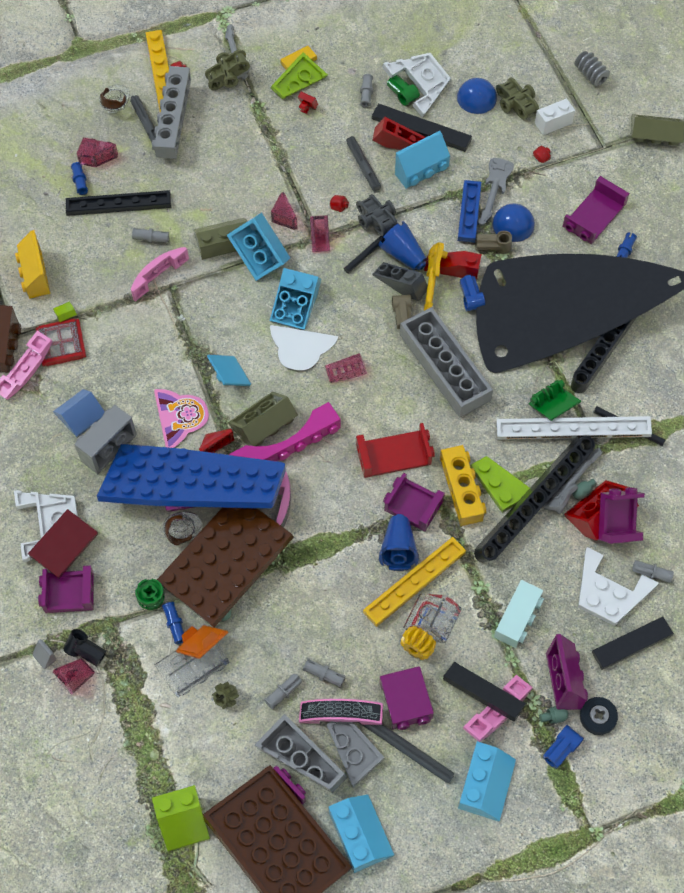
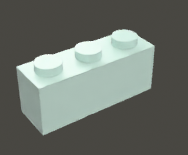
(519, 614)

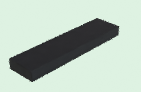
(632, 643)
(484, 691)

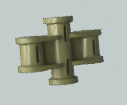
(227, 69)
(517, 98)

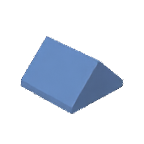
(80, 412)

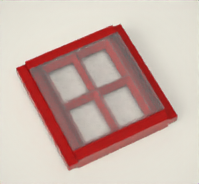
(66, 342)

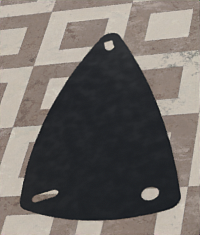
(563, 302)

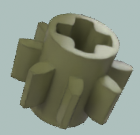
(225, 695)

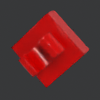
(307, 102)

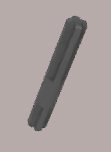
(143, 116)
(363, 163)

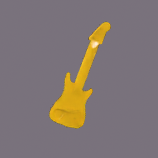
(434, 258)

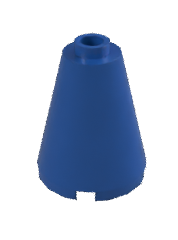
(404, 247)
(399, 545)

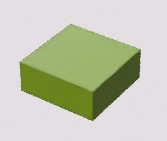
(64, 311)

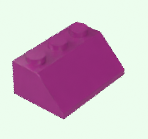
(566, 674)

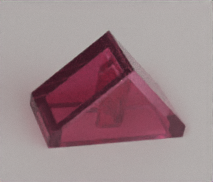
(283, 213)
(319, 233)
(73, 675)

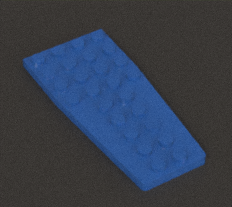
(190, 479)

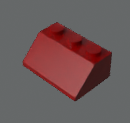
(586, 513)

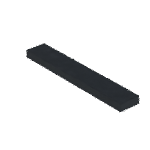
(424, 127)
(118, 202)

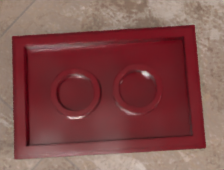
(63, 543)

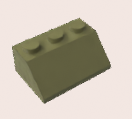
(657, 129)
(213, 239)
(263, 418)

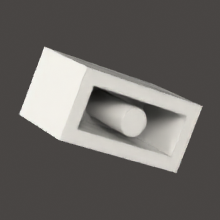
(554, 116)

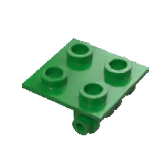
(553, 400)

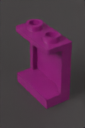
(413, 502)
(619, 516)
(69, 593)
(406, 698)

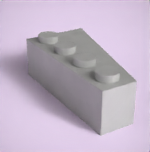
(295, 750)

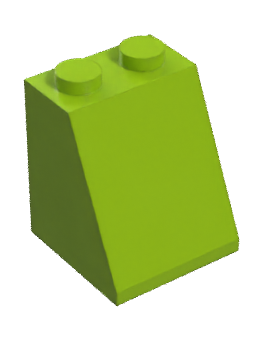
(181, 818)

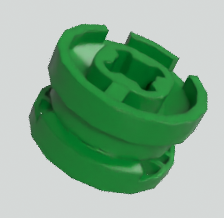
(150, 594)

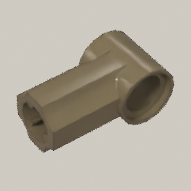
(494, 242)
(402, 307)

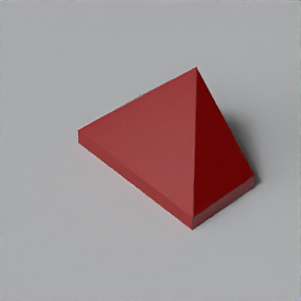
(215, 441)

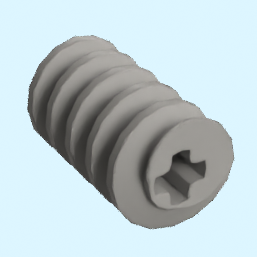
(592, 68)

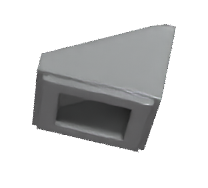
(43, 654)

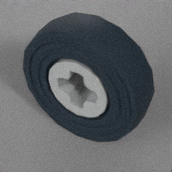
(599, 726)

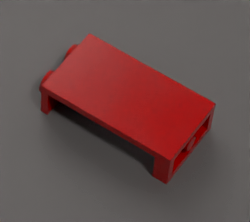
(395, 452)

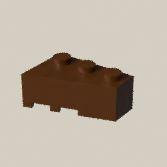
(8, 337)

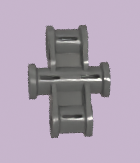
(376, 214)

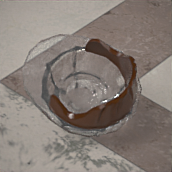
(114, 98)
(181, 527)

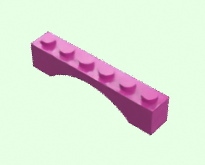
(320, 423)

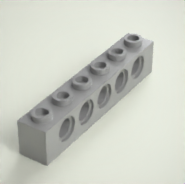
(172, 112)

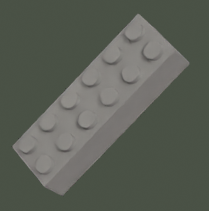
(446, 362)

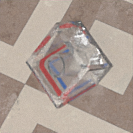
(435, 615)

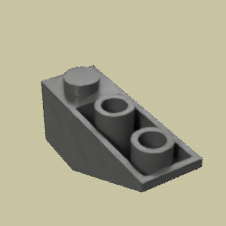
(402, 280)

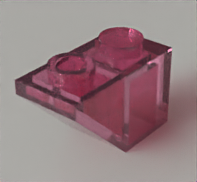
(96, 152)

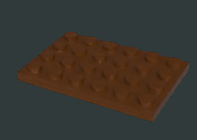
(224, 561)
(275, 838)

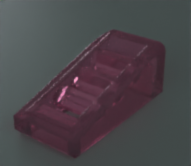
(355, 372)

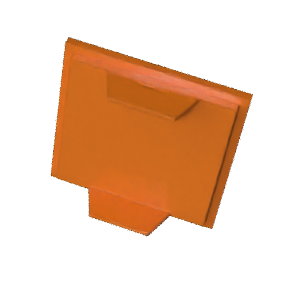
(200, 641)

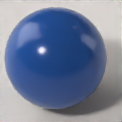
(477, 96)
(516, 220)

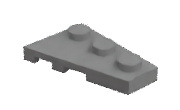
(355, 750)

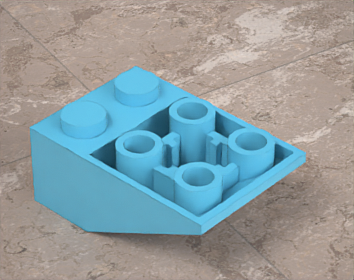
(295, 298)

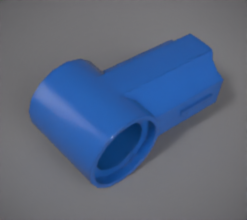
(472, 297)
(565, 743)

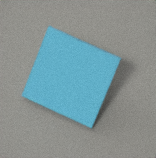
(228, 370)

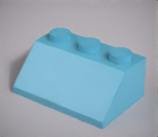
(422, 160)
(258, 246)
(487, 782)
(360, 832)

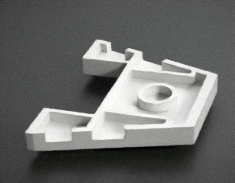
(425, 74)
(49, 511)
(606, 598)

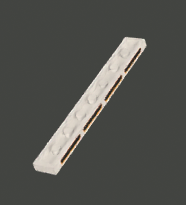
(574, 427)

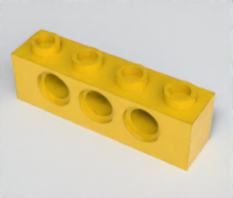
(465, 512)

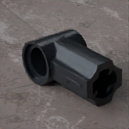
(79, 645)

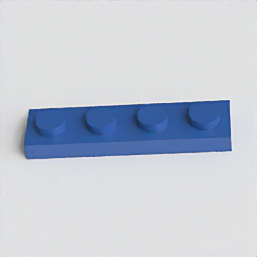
(469, 211)

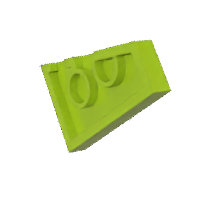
(298, 76)
(499, 483)

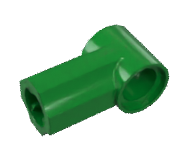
(405, 92)

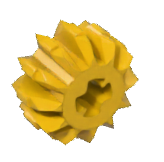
(418, 643)

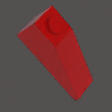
(394, 135)
(459, 264)

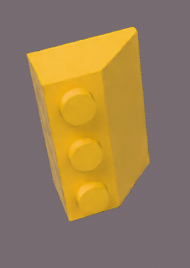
(32, 266)

